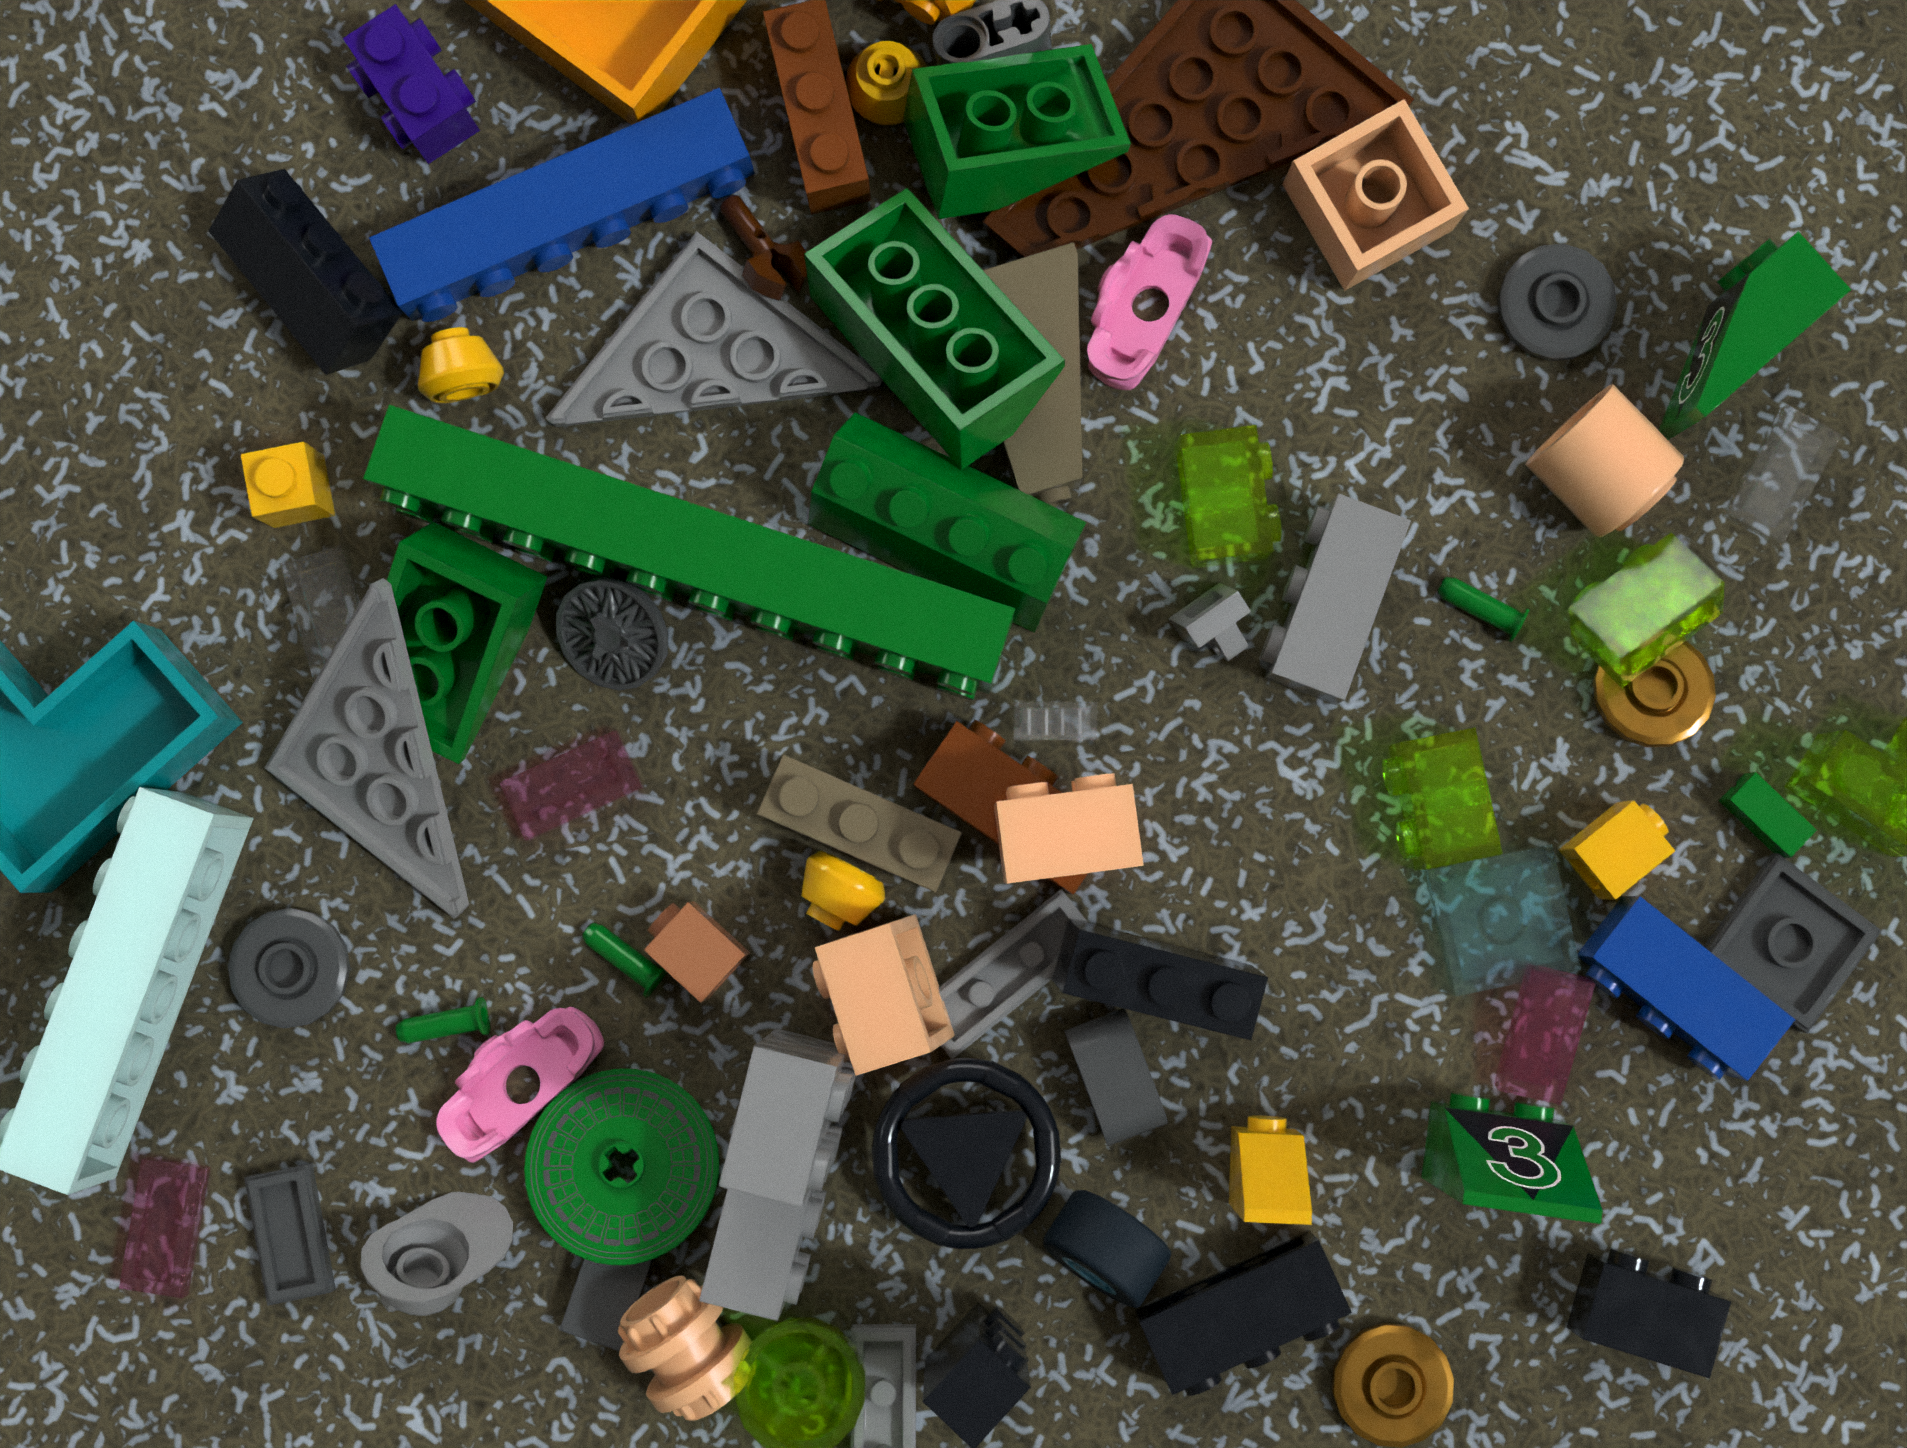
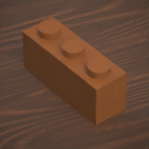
(817, 105)
(973, 774)

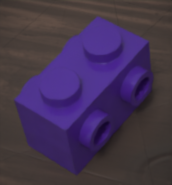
(421, 100)

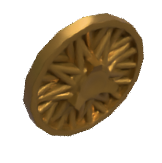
(1661, 703)
(1390, 1368)

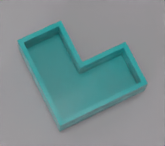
(85, 749)

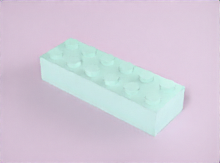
(121, 990)

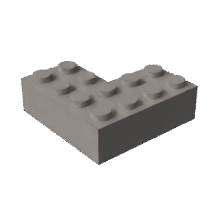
(777, 1172)

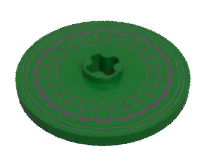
(616, 1218)

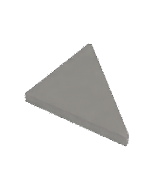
(709, 345)
(367, 757)

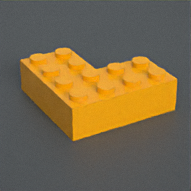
(617, 50)

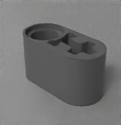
(993, 31)
(1116, 1077)

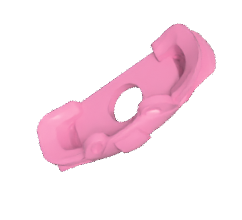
(1165, 260)
(482, 1112)

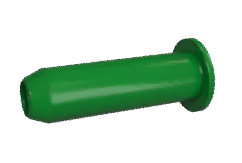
(1482, 606)
(624, 957)
(445, 1023)

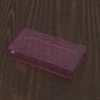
(571, 785)
(1544, 1034)
(164, 1227)

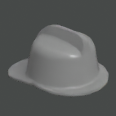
(436, 1251)

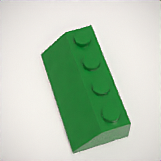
(932, 326)
(941, 520)

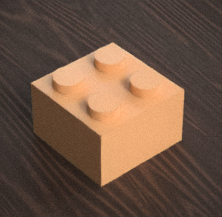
(1374, 194)
(1067, 831)
(882, 995)

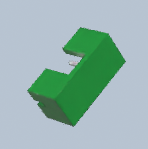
(1767, 815)

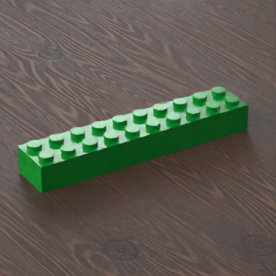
(689, 550)

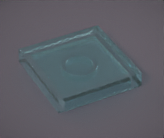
(1500, 917)

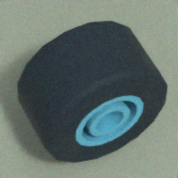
(1107, 1248)

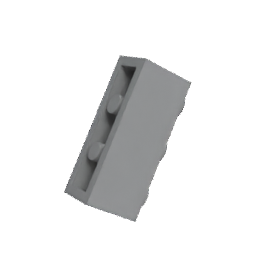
(1334, 598)

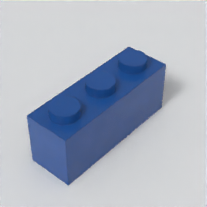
(1683, 990)

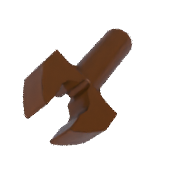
(767, 255)

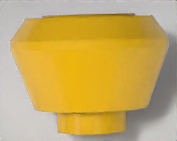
(882, 96)
(457, 367)
(839, 891)

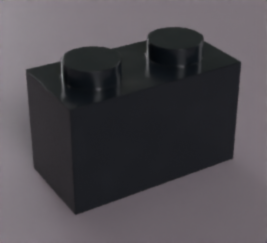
(1649, 1314)

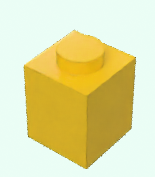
(287, 485)
(1618, 848)

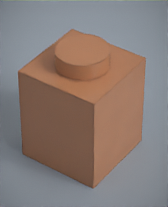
(694, 949)

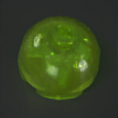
(800, 1384)

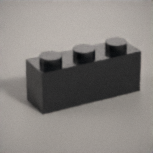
(304, 270)
(1159, 979)
(1244, 1314)
(977, 1373)

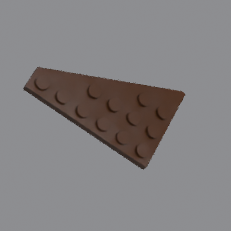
(1205, 106)

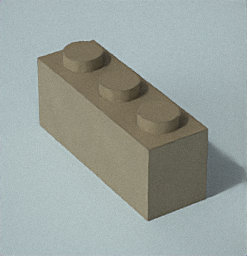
(859, 823)

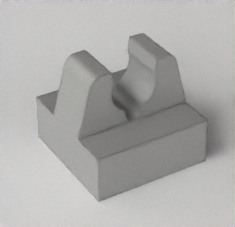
(1214, 620)

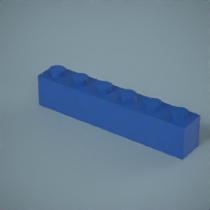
(563, 207)

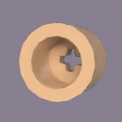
(1607, 463)

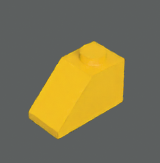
(1269, 1172)

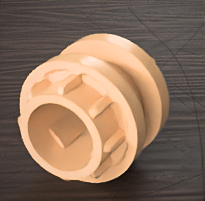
(683, 1347)

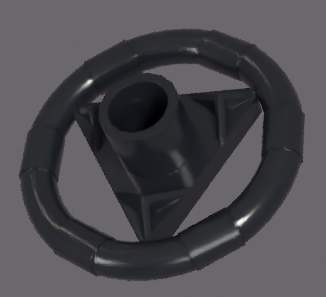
(966, 1153)

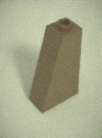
(1047, 446)

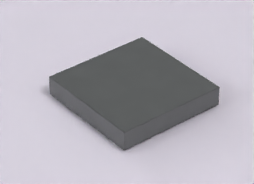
(1792, 940)

